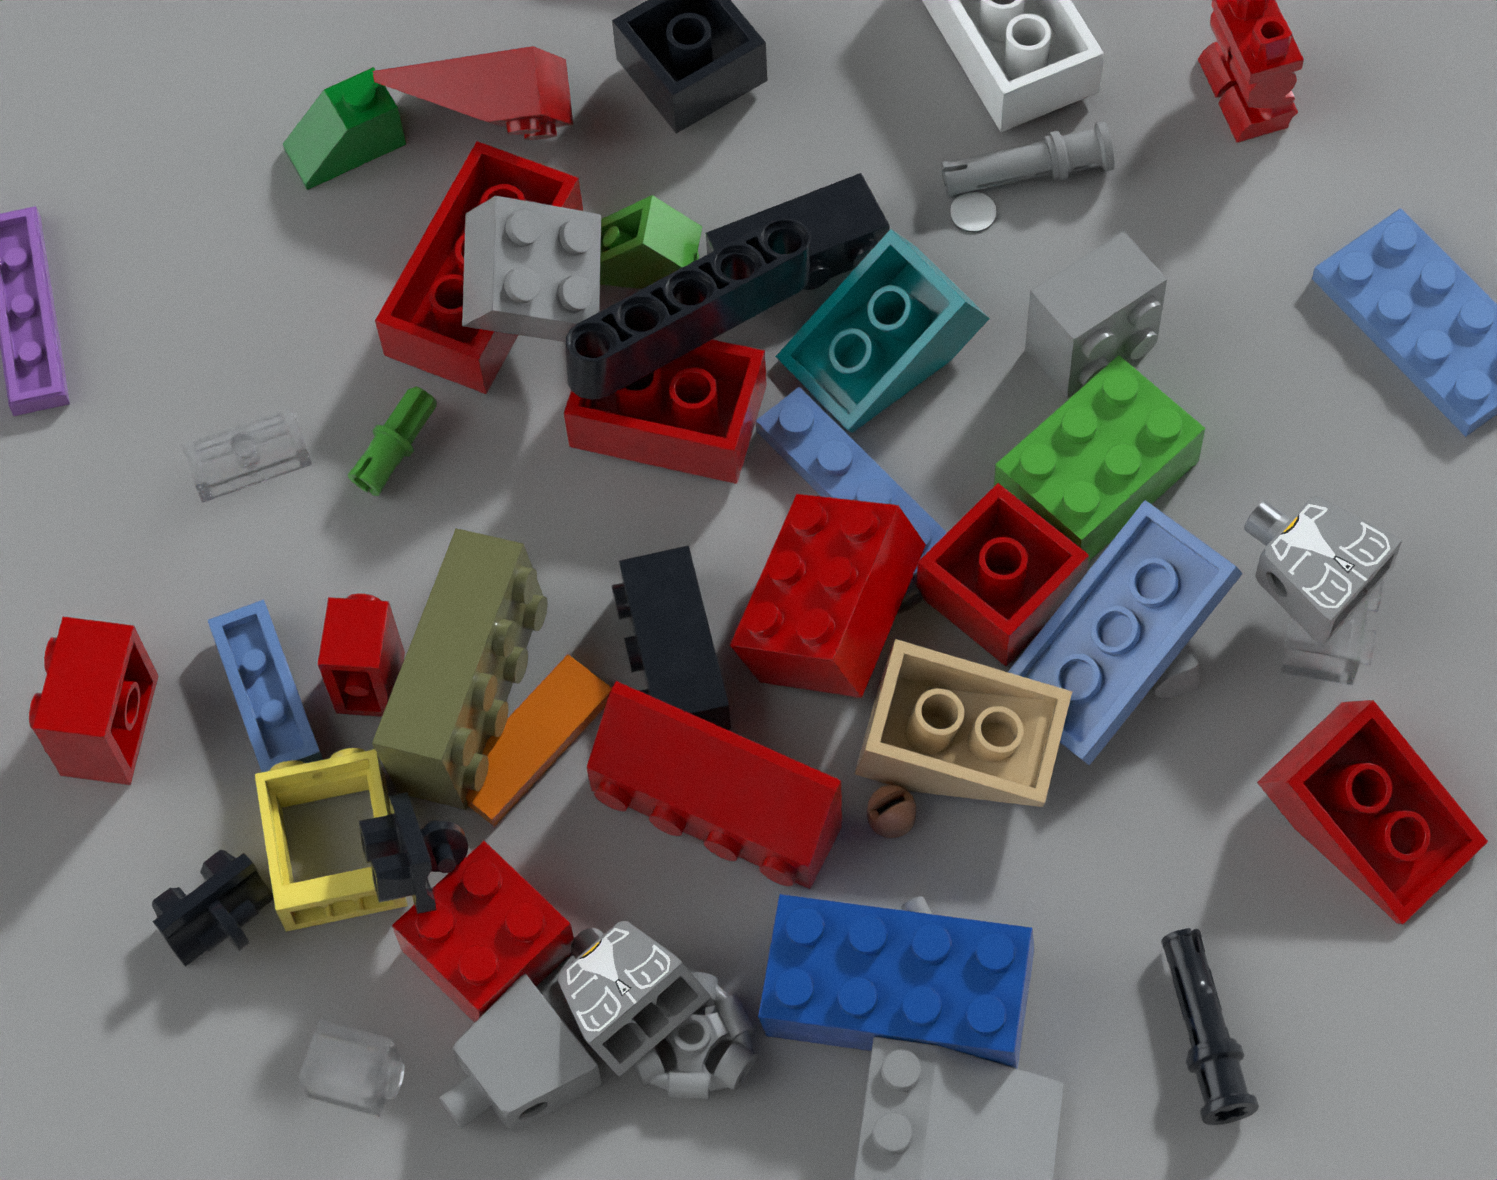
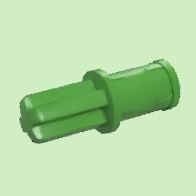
(393, 441)

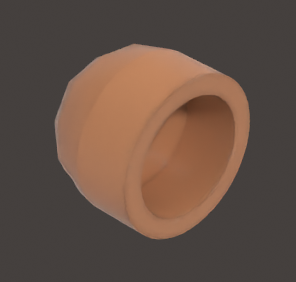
(897, 819)

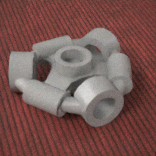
(694, 1042)

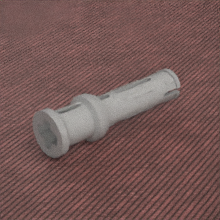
(1054, 157)

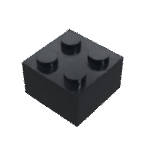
(690, 56)

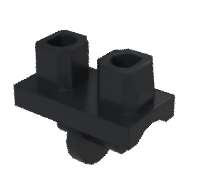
(406, 855)
(213, 910)

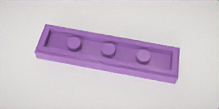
(28, 317)

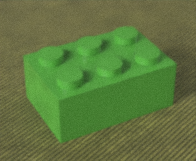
(1102, 456)

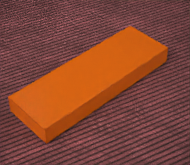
(537, 736)

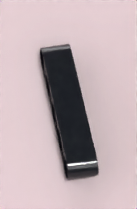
(687, 308)

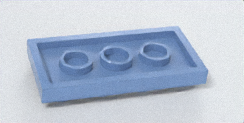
(1420, 315)
(1126, 624)

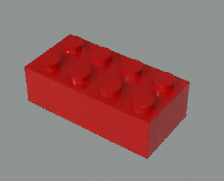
(425, 308)

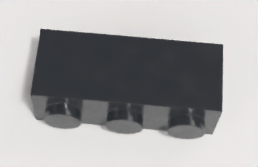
(842, 225)
(671, 633)

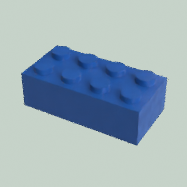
(898, 975)

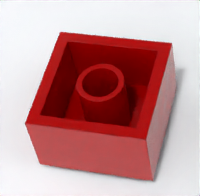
(1001, 573)
(94, 700)
(484, 932)

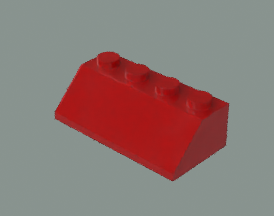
(714, 787)

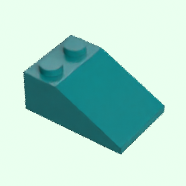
(881, 333)

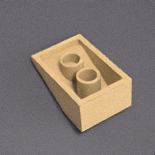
(962, 729)

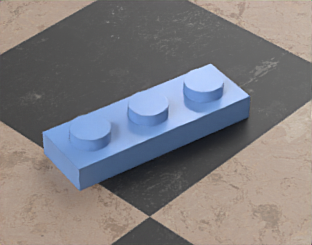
(264, 686)

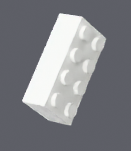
(1021, 54)

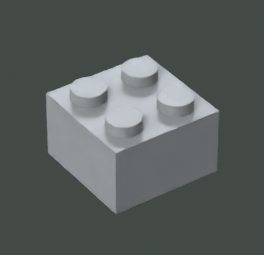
(530, 268)
(1095, 312)

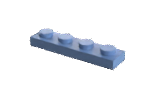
(835, 462)

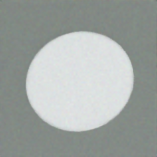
(973, 211)

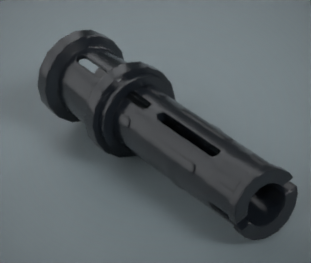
(1212, 1051)

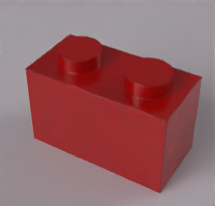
(360, 654)

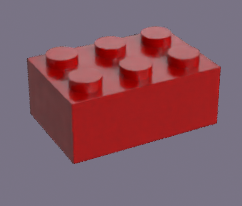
(680, 417)
(828, 594)

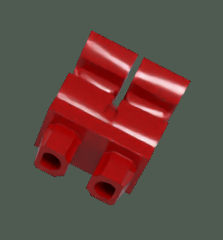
(1252, 66)

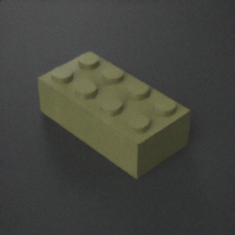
(461, 669)

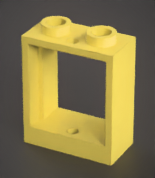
(296, 783)

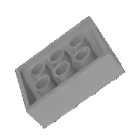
(954, 1117)

